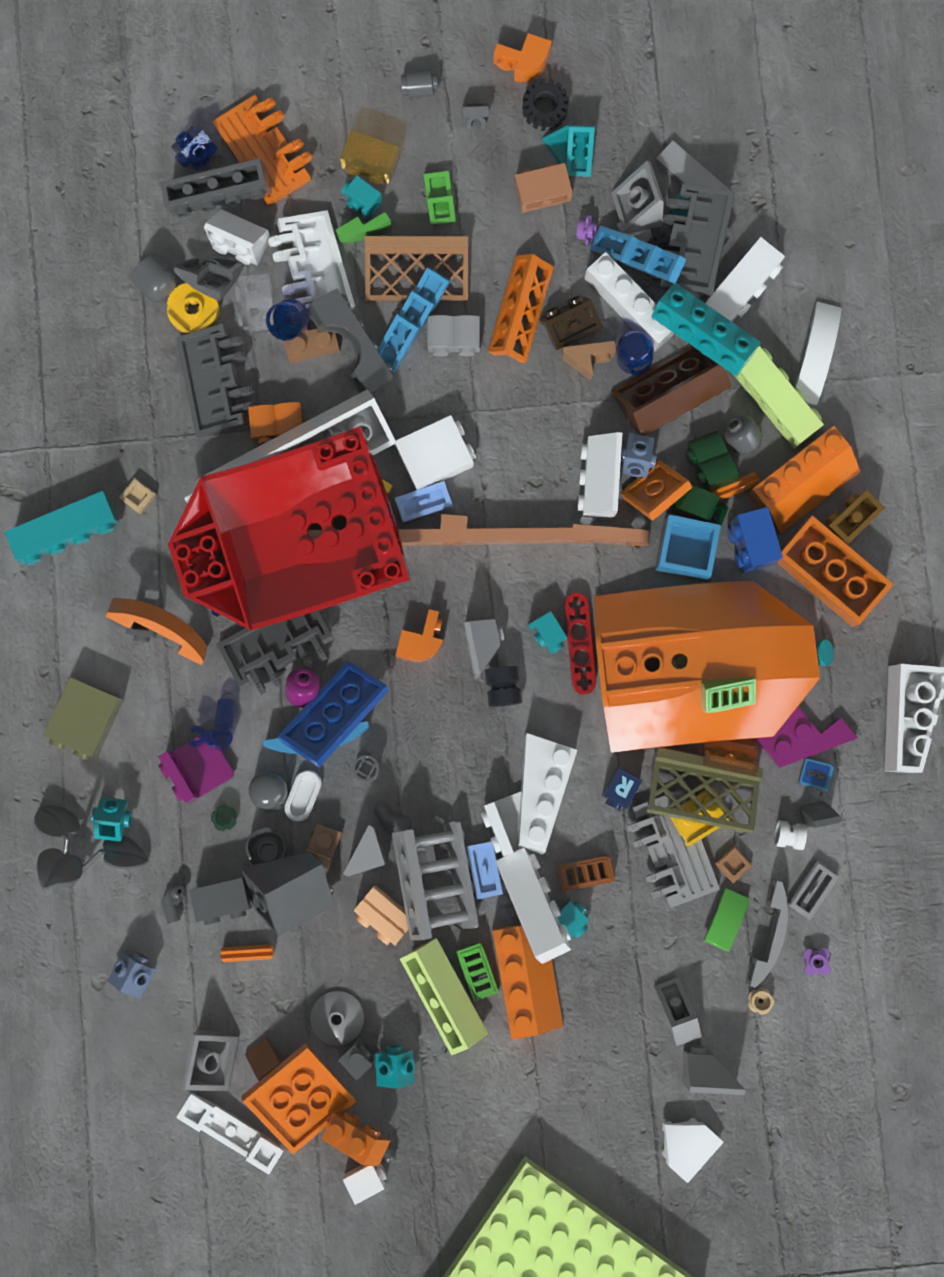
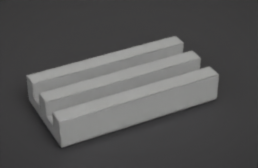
(803, 885)

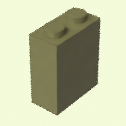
(82, 719)

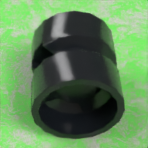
(503, 686)

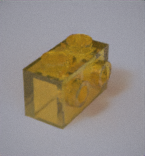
(370, 157)

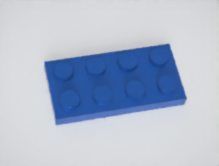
(333, 713)

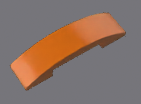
(160, 621)

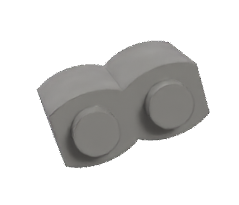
(453, 334)

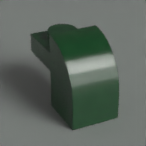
(700, 505)

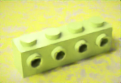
(779, 399)
(445, 995)

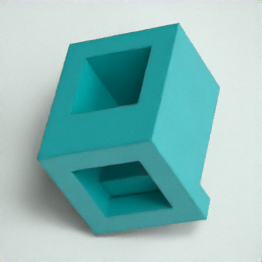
(362, 197)
(548, 633)

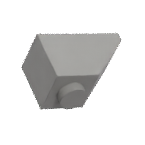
(678, 1011)

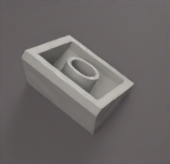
(639, 200)
(368, 853)
(209, 1061)

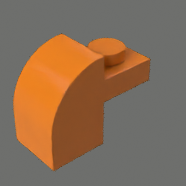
(526, 63)
(420, 647)

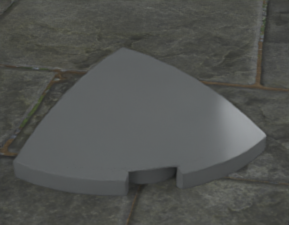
(210, 276)

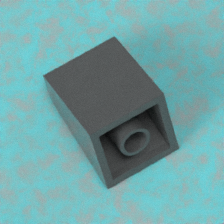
(289, 890)

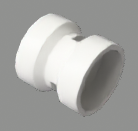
(790, 835)

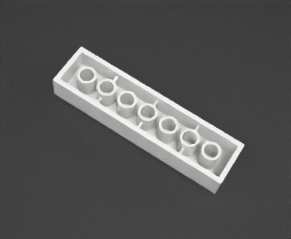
(353, 413)

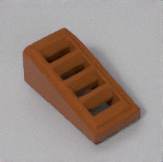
(607, 865)

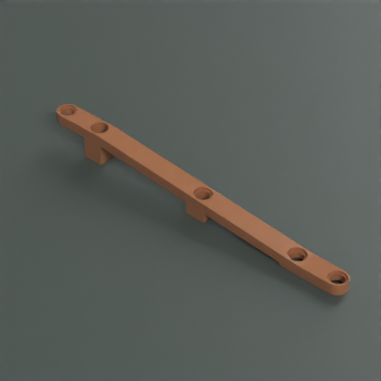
(455, 532)

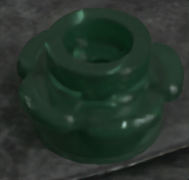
(229, 823)

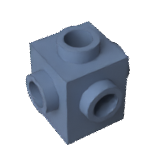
(638, 455)
(131, 974)

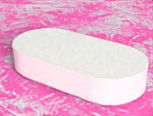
(303, 795)

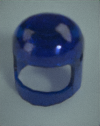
(289, 319)
(634, 351)

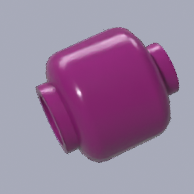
(301, 686)

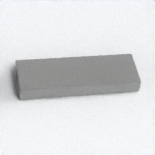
(686, 168)

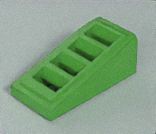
(710, 687)
(469, 950)

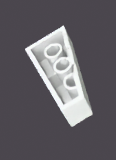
(911, 714)
(544, 780)

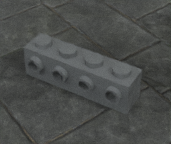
(216, 187)

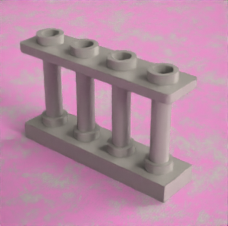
(411, 883)

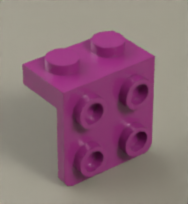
(195, 770)

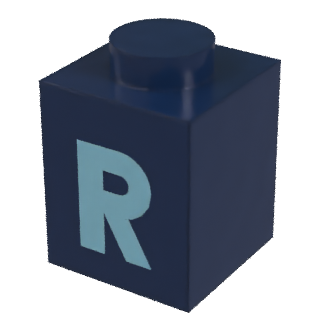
(621, 789)

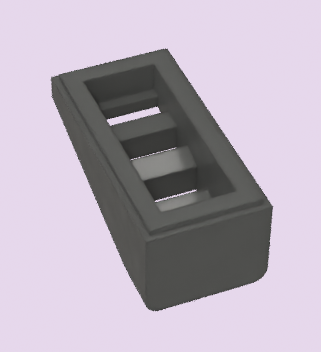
(819, 815)

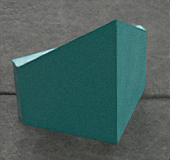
(573, 147)

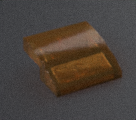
(732, 755)

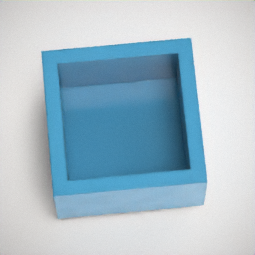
(688, 547)

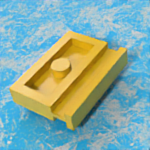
(695, 831)

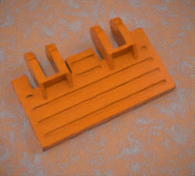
(249, 141)

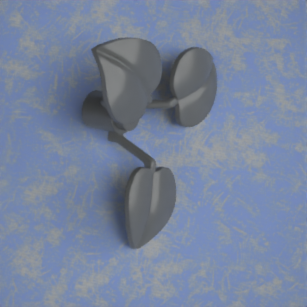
(63, 869)

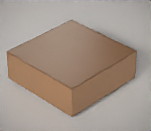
(733, 864)

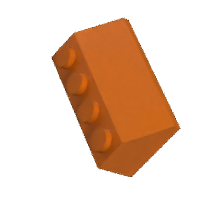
(806, 479)
(526, 985)

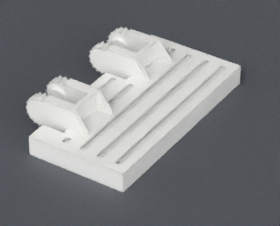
(312, 258)

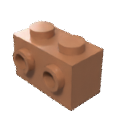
(542, 187)

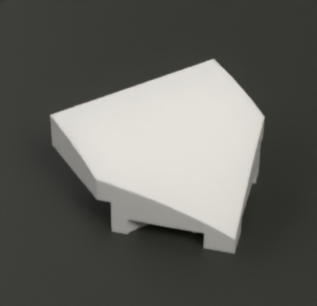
(688, 1146)

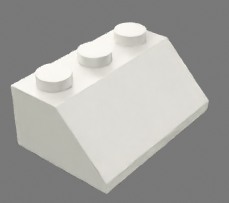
(600, 476)

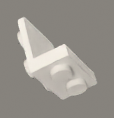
(504, 821)

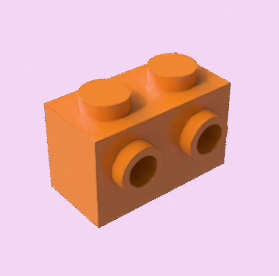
(355, 1139)

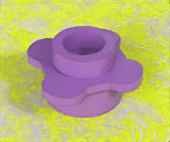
(586, 229)
(810, 957)

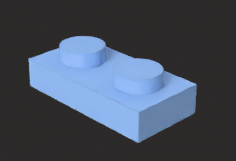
(423, 502)
(484, 870)

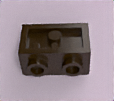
(571, 321)

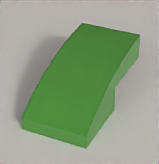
(439, 198)
(355, 231)
(727, 920)

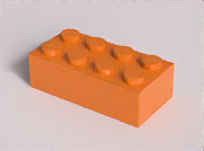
(833, 572)

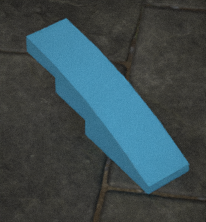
(638, 254)
(412, 317)

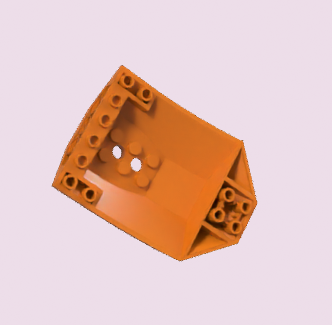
(724, 634)

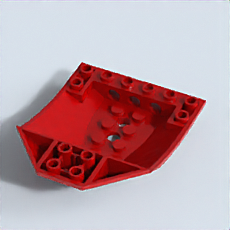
(248, 540)

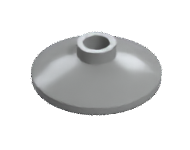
(341, 1004)

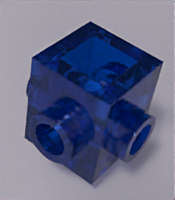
(193, 148)

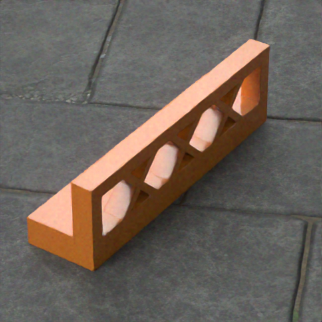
(517, 303)

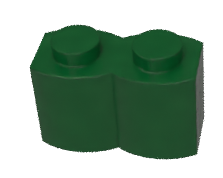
(712, 461)

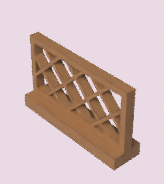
(414, 246)

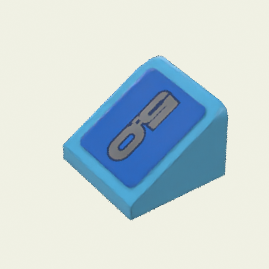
(816, 774)

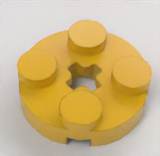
(178, 310)

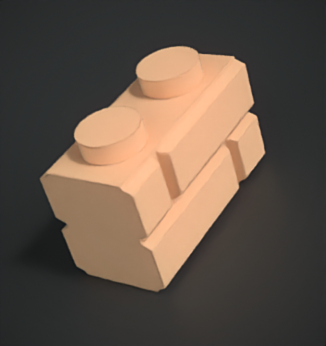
(383, 915)

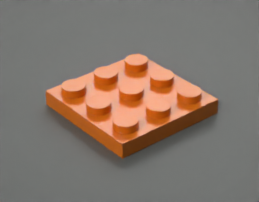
(298, 1098)

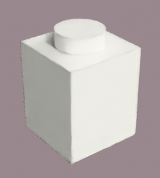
(364, 1182)

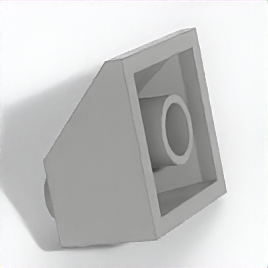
(483, 642)
(706, 1073)

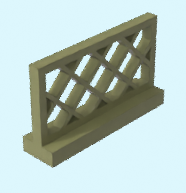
(692, 765)

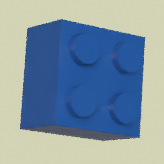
(754, 540)

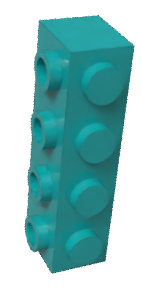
(704, 331)
(62, 528)

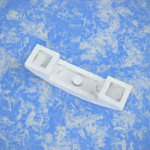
(818, 351)
(231, 1131)

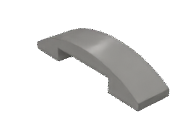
(760, 968)

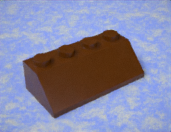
(670, 390)

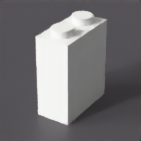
(435, 453)

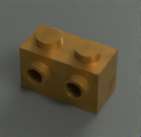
(855, 517)

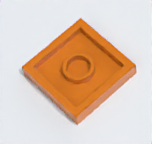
(657, 491)

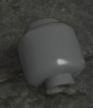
(743, 435)

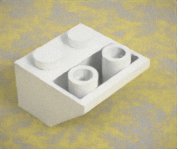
(237, 237)

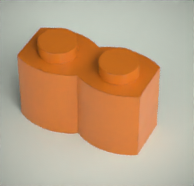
(273, 420)

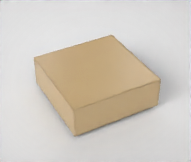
(137, 496)

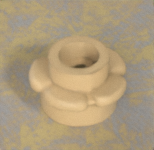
(755, 1006)

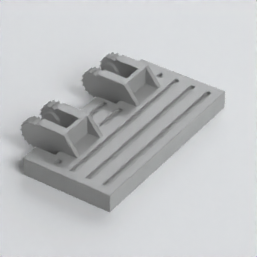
(687, 866)

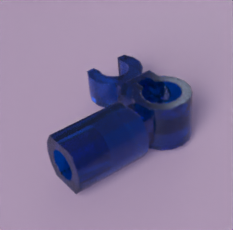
(222, 737)

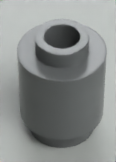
(419, 83)

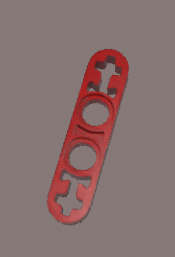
(580, 643)

